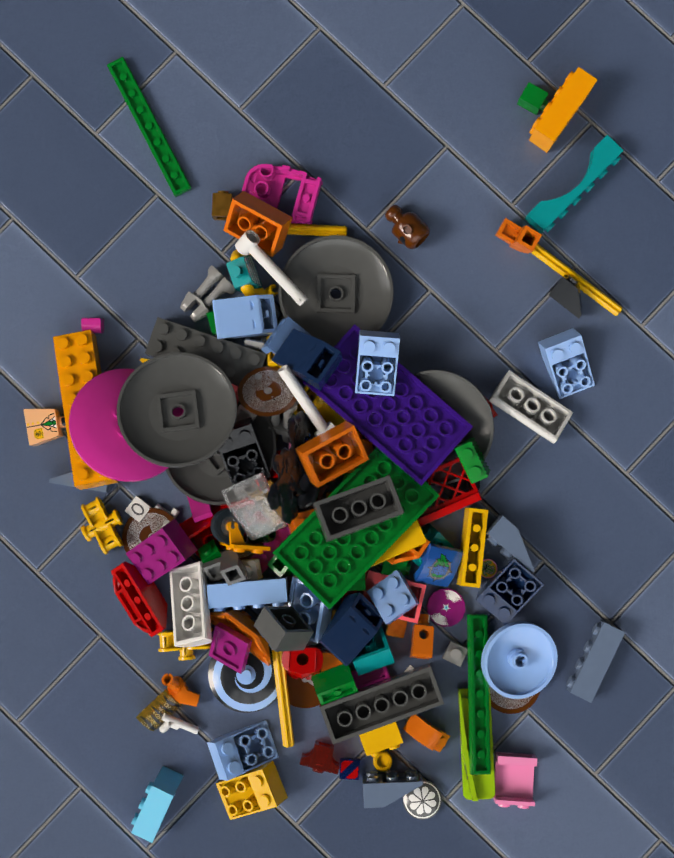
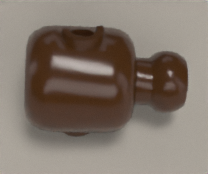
(407, 227)

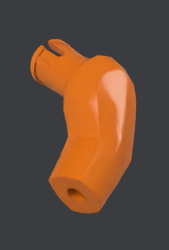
(178, 689)

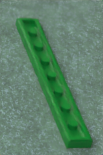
(149, 126)
(478, 696)

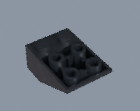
(244, 453)

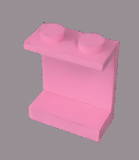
(514, 779)

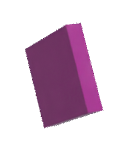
(230, 647)

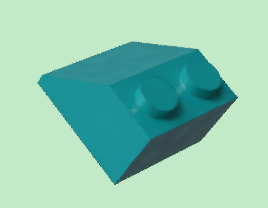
(374, 655)

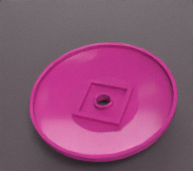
(97, 432)

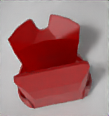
(313, 666)

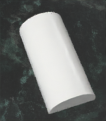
(531, 406)
(190, 606)

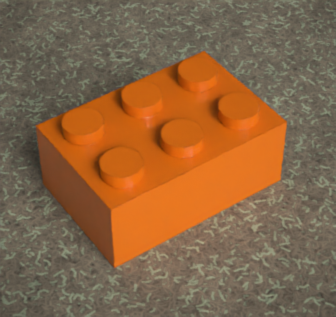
(256, 215)
(332, 454)

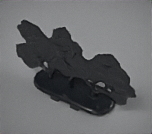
(293, 486)

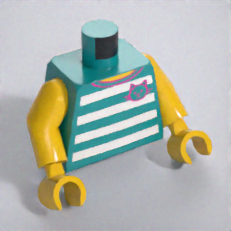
(245, 276)

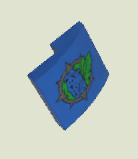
(438, 565)

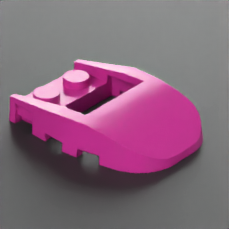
(267, 184)

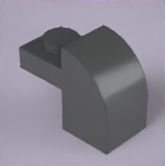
(227, 566)

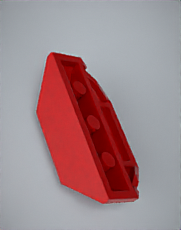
(141, 601)

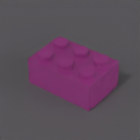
(161, 551)

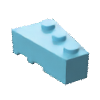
(156, 804)

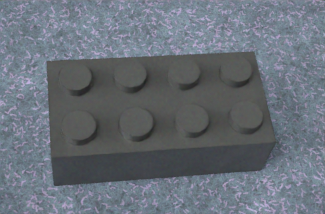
(358, 508)

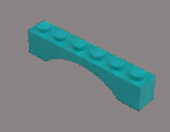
(603, 155)

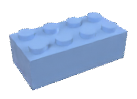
(248, 592)

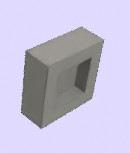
(255, 342)
(455, 653)

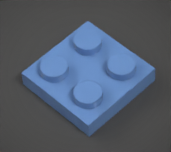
(393, 597)

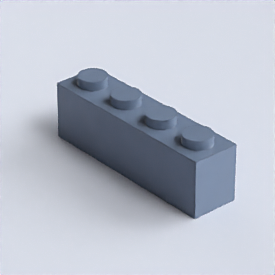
(595, 661)

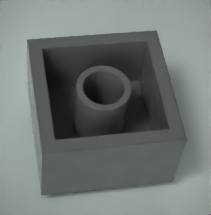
(283, 628)

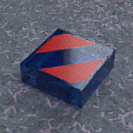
(349, 768)

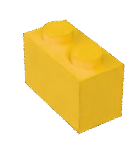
(381, 739)

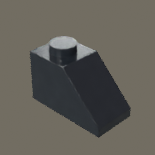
(568, 295)

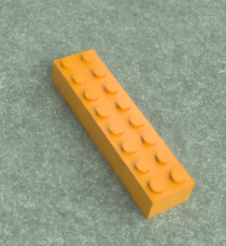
(76, 365)

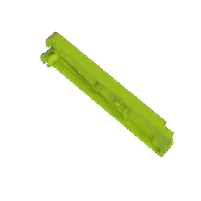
(475, 786)

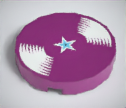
(446, 607)

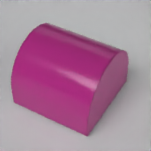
(93, 324)

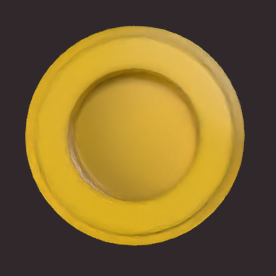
(383, 761)

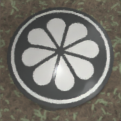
(423, 801)

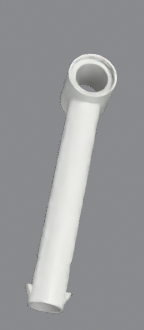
(249, 245)
(304, 400)

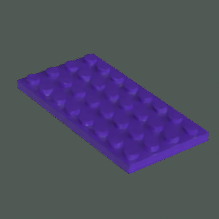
(409, 428)

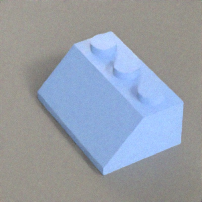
(309, 608)

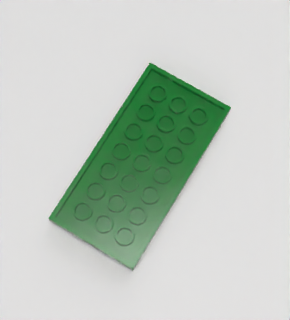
(337, 565)

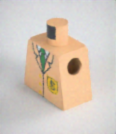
(43, 425)

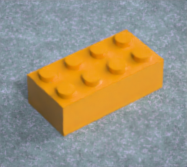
(561, 109)

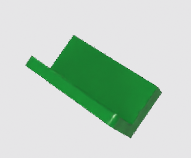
(334, 684)

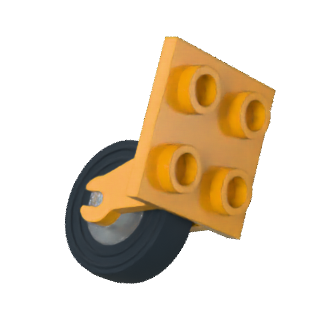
(230, 533)

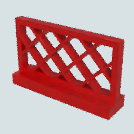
(453, 504)

